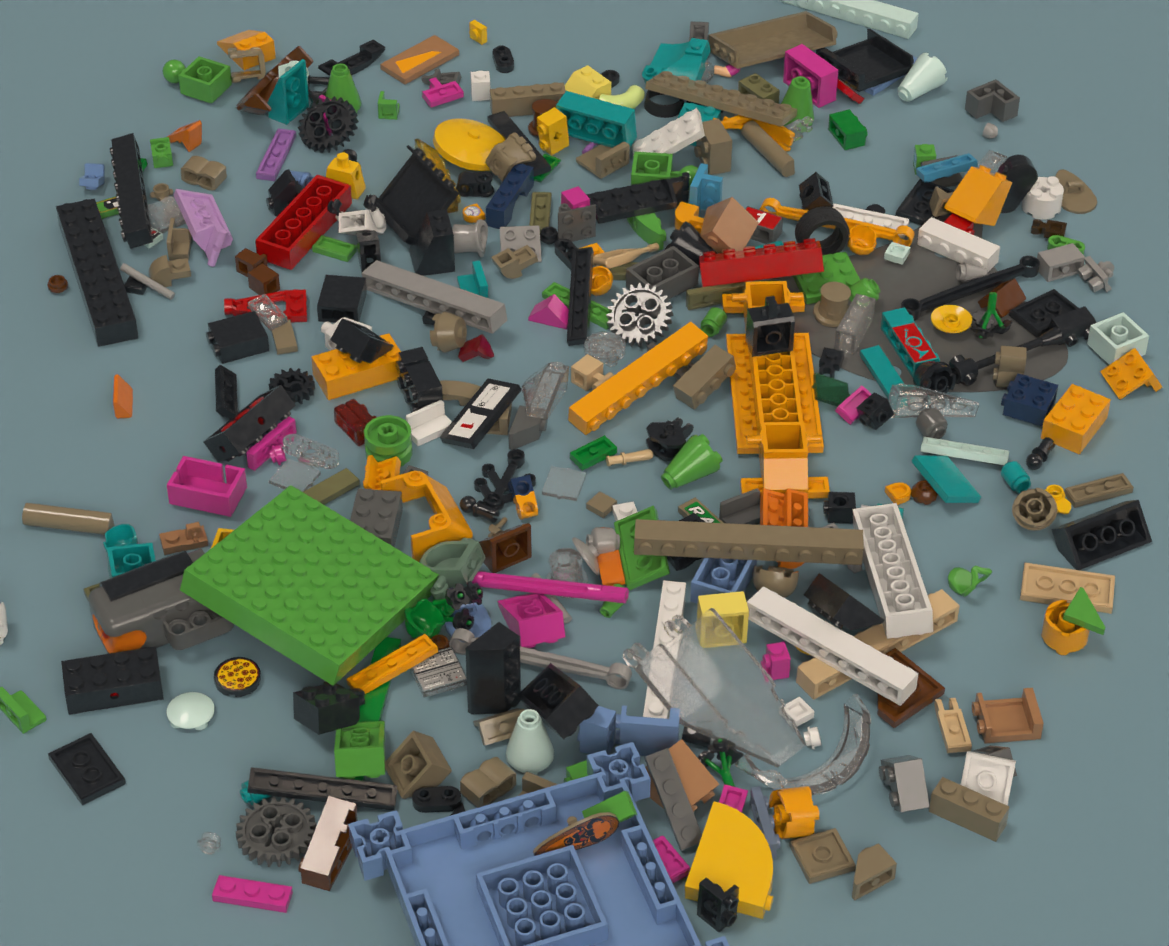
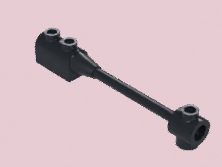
(1061, 330)

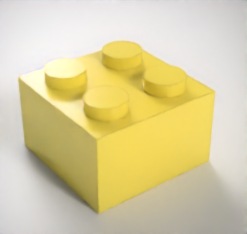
(730, 607)

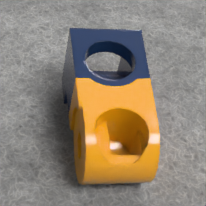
(523, 496)

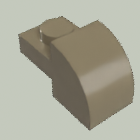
(512, 263)
(164, 271)

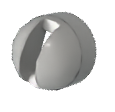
(990, 131)

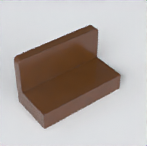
(1008, 297)

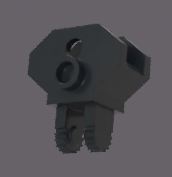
(667, 436)

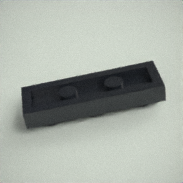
(226, 392)

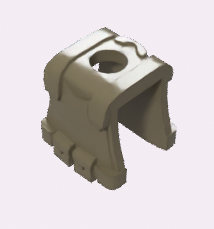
(254, 51)
(508, 154)

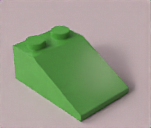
(360, 750)

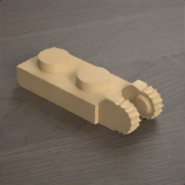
(952, 727)

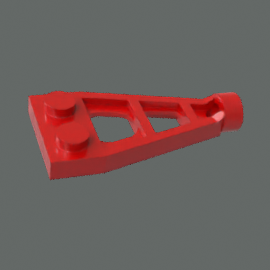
(295, 304)

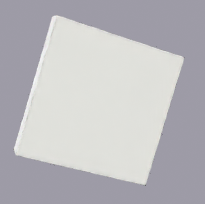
(988, 775)

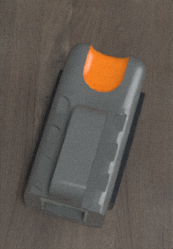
(149, 609)

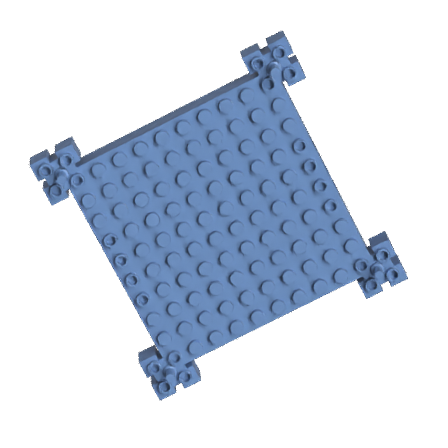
(481, 885)

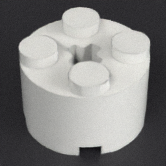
(1044, 198)

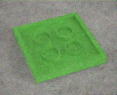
(836, 269)

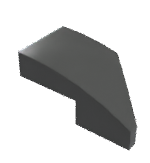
(443, 78)

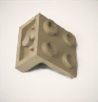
(605, 160)

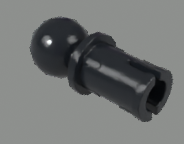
(1040, 454)
(468, 505)

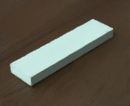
(964, 451)

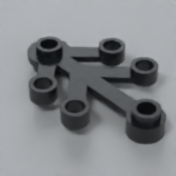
(496, 499)

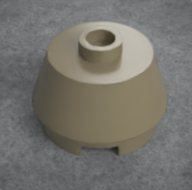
(448, 332)
(1034, 509)

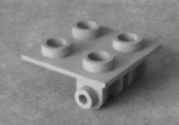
(520, 236)

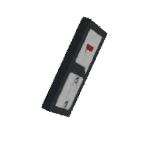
(480, 413)

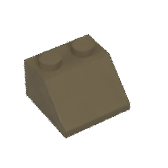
(417, 764)

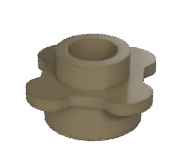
(161, 191)

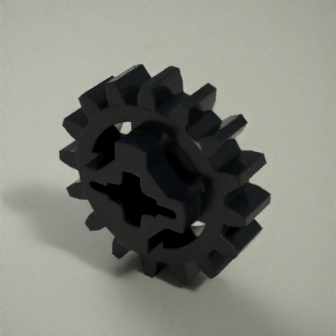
(295, 383)

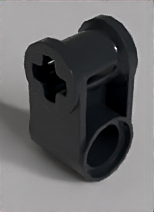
(473, 184)

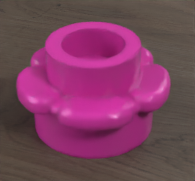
(277, 454)

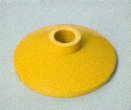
(951, 319)

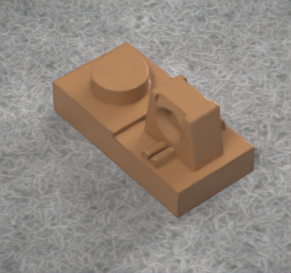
(186, 539)

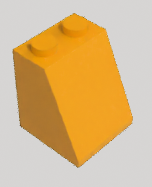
(980, 196)

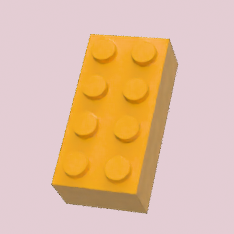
(341, 375)

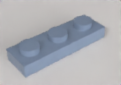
(765, 822)

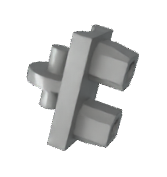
(1100, 274)

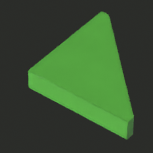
(1083, 613)

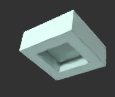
(897, 253)

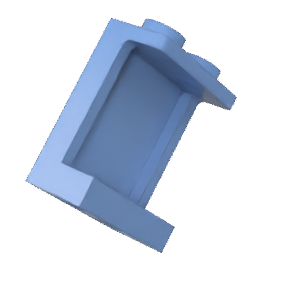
(647, 733)

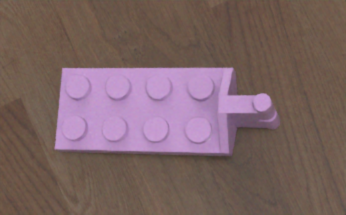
(204, 222)

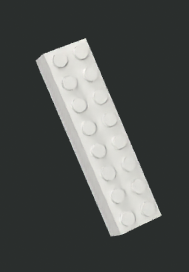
(893, 572)

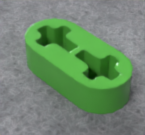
(1057, 241)

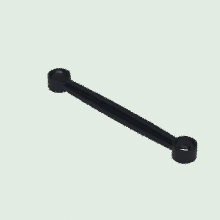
(973, 286)

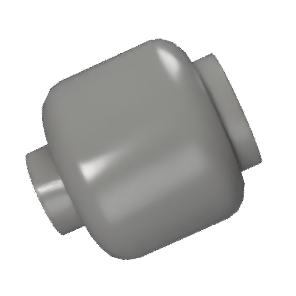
(603, 539)

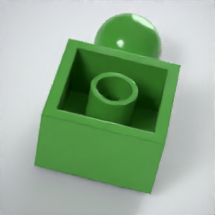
(201, 79)
(656, 166)

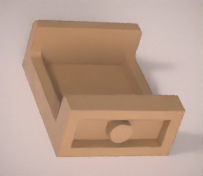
(1008, 718)

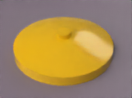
(466, 142)

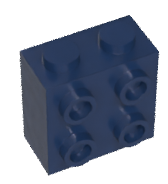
(1029, 399)

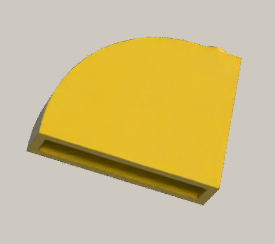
(734, 854)

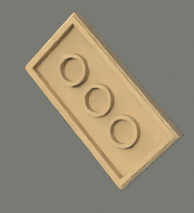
(1052, 584)

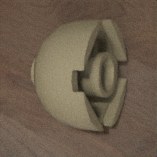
(776, 579)

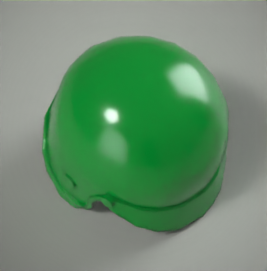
(423, 619)

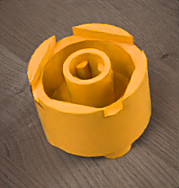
(1061, 634)
(793, 812)

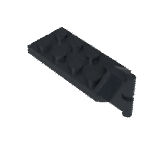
(640, 198)

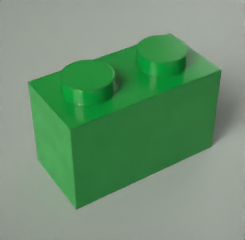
(847, 129)

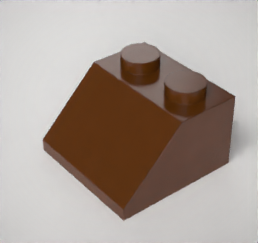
(507, 548)

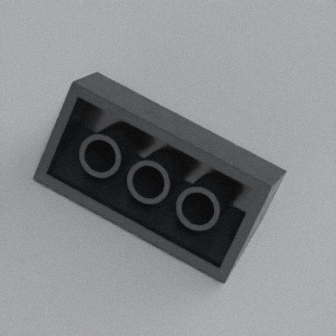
(1102, 534)
(839, 606)
(493, 671)

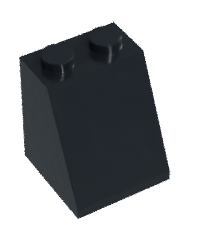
(433, 245)

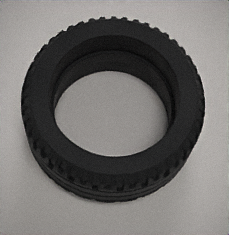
(819, 217)

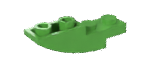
(648, 228)

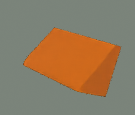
(122, 398)

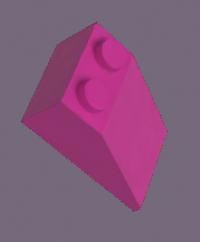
(533, 619)

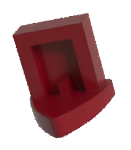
(476, 347)

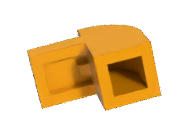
(690, 214)

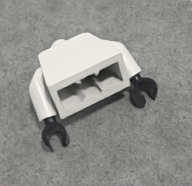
(360, 220)

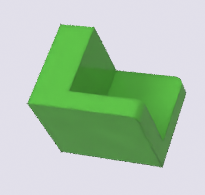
(387, 108)

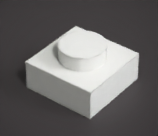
(623, 510)
(799, 711)

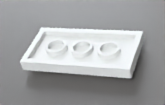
(673, 136)

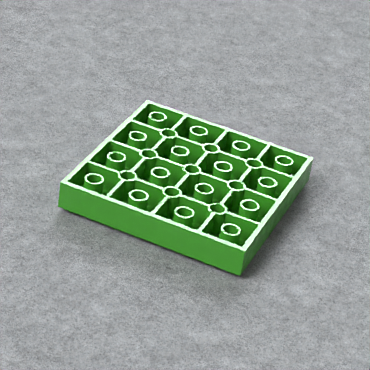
(309, 584)

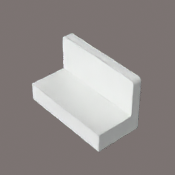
(428, 423)

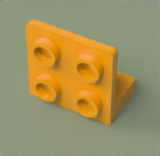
(1129, 374)

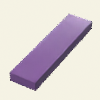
(276, 154)

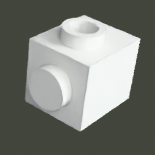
(480, 85)

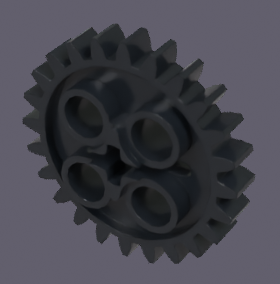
(341, 121)

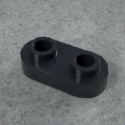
(503, 59)
(436, 799)

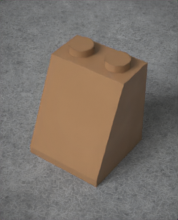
(728, 226)
(694, 776)

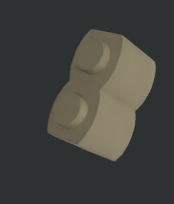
(203, 173)
(1010, 363)
(488, 782)

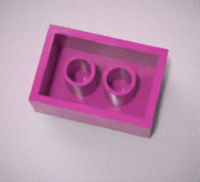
(820, 73)

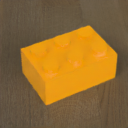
(1076, 418)

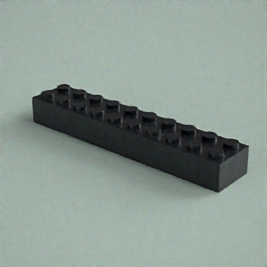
(97, 272)

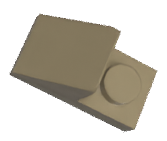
(938, 201)

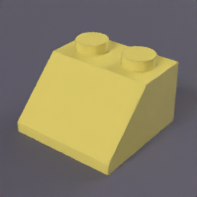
(588, 83)

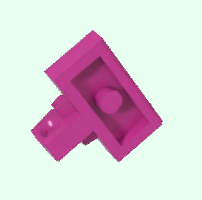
(441, 94)

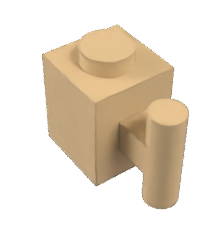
(588, 373)

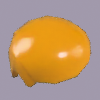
(862, 240)
(601, 280)

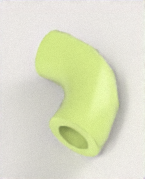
(629, 99)

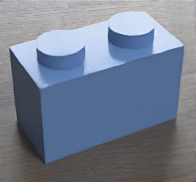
(598, 731)

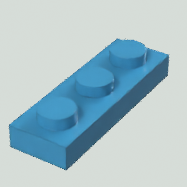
(946, 167)

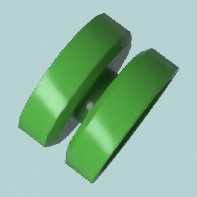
(388, 438)

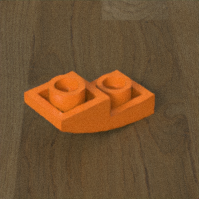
(611, 568)

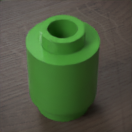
(713, 321)

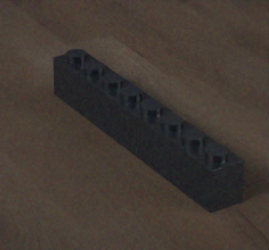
(130, 191)

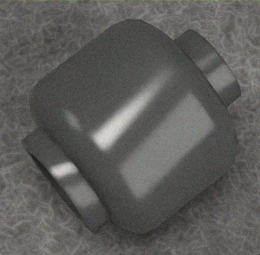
(931, 423)

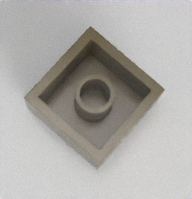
(715, 147)

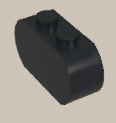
(1023, 176)

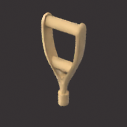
(621, 256)

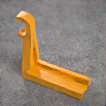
(779, 134)

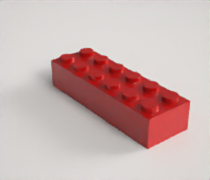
(302, 222)
(761, 263)

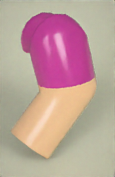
(727, 71)

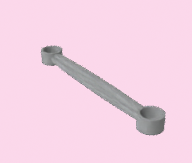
(564, 663)

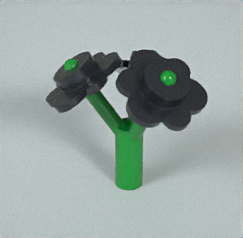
(985, 320)
(726, 754)

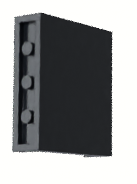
(868, 61)
(413, 193)

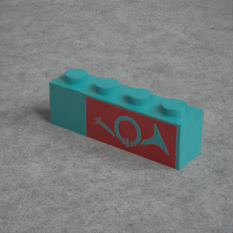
(907, 339)

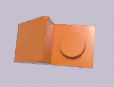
(189, 134)

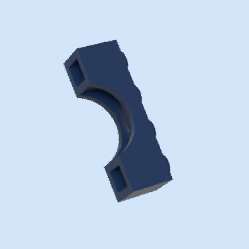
(517, 182)

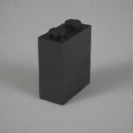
(341, 298)
(237, 337)

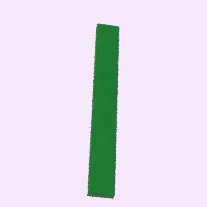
(376, 699)

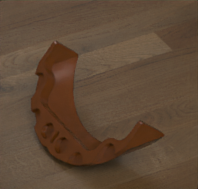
(257, 97)

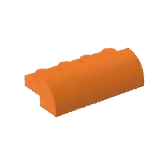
(784, 510)

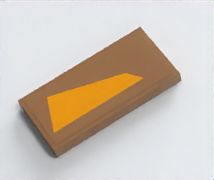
(419, 59)

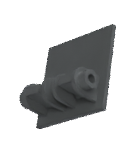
(576, 223)

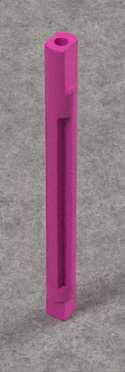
(552, 587)

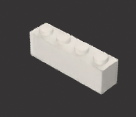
(958, 244)

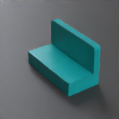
(475, 282)

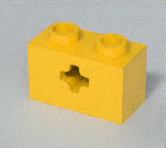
(552, 131)

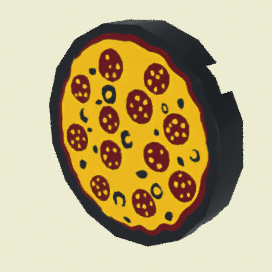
(237, 676)

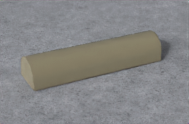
(769, 148)
(67, 518)

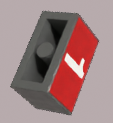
(768, 228)

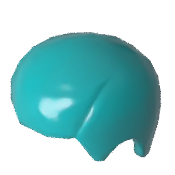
(120, 535)

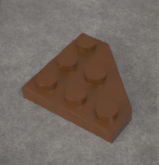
(926, 692)

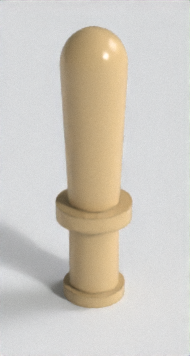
(629, 457)

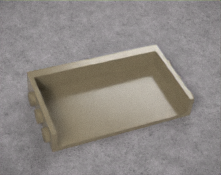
(771, 39)

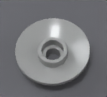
(588, 553)

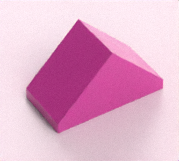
(550, 312)

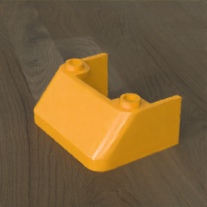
(448, 521)

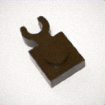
(1048, 229)

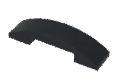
(368, 54)

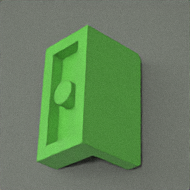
(21, 710)

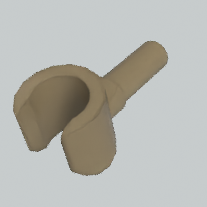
(495, 529)

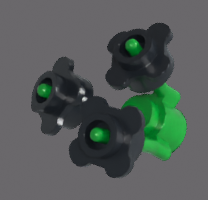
(454, 599)

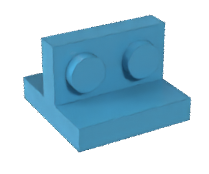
(705, 188)

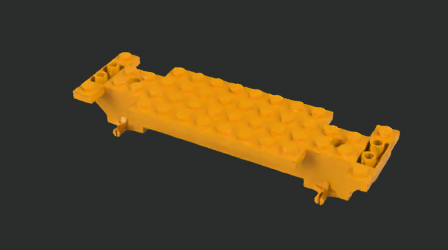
(775, 400)

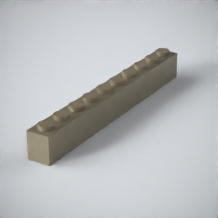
(748, 542)

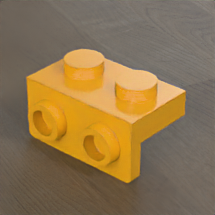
(379, 471)

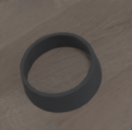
(659, 110)

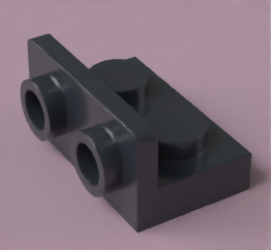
(717, 906)

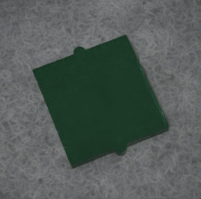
(829, 390)

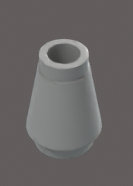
(968, 272)

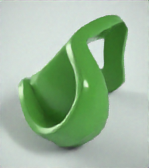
(964, 582)

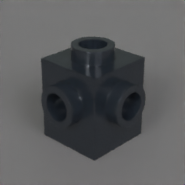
(874, 411)

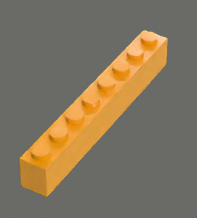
(638, 378)

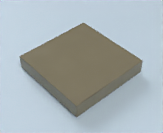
(822, 855)

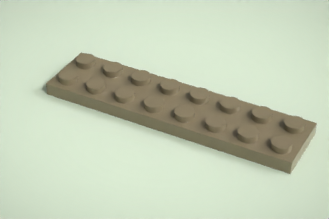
(721, 99)

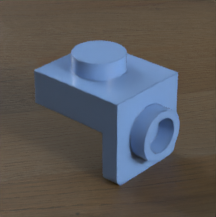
(93, 176)

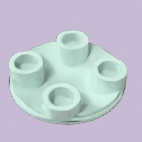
(190, 711)

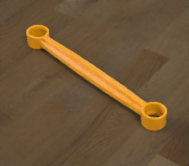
(882, 232)

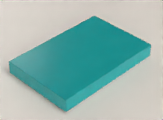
(946, 479)

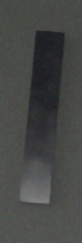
(505, 126)
(580, 296)
(320, 787)

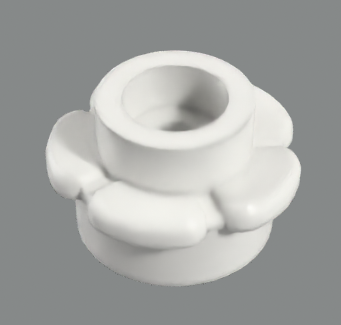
(812, 737)

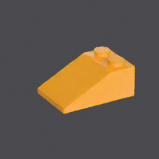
(247, 40)

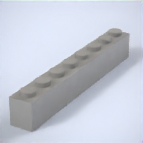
(434, 296)

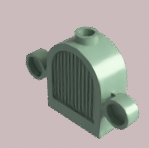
(454, 563)

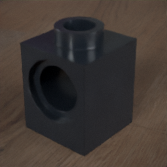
(840, 507)

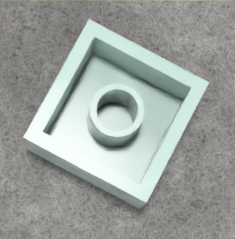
(1117, 337)

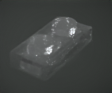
(267, 312)

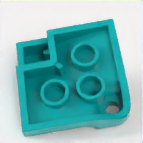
(679, 59)

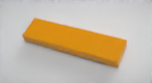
(393, 664)

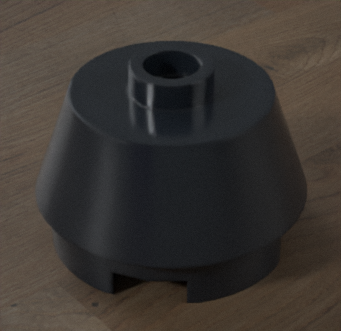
(935, 376)

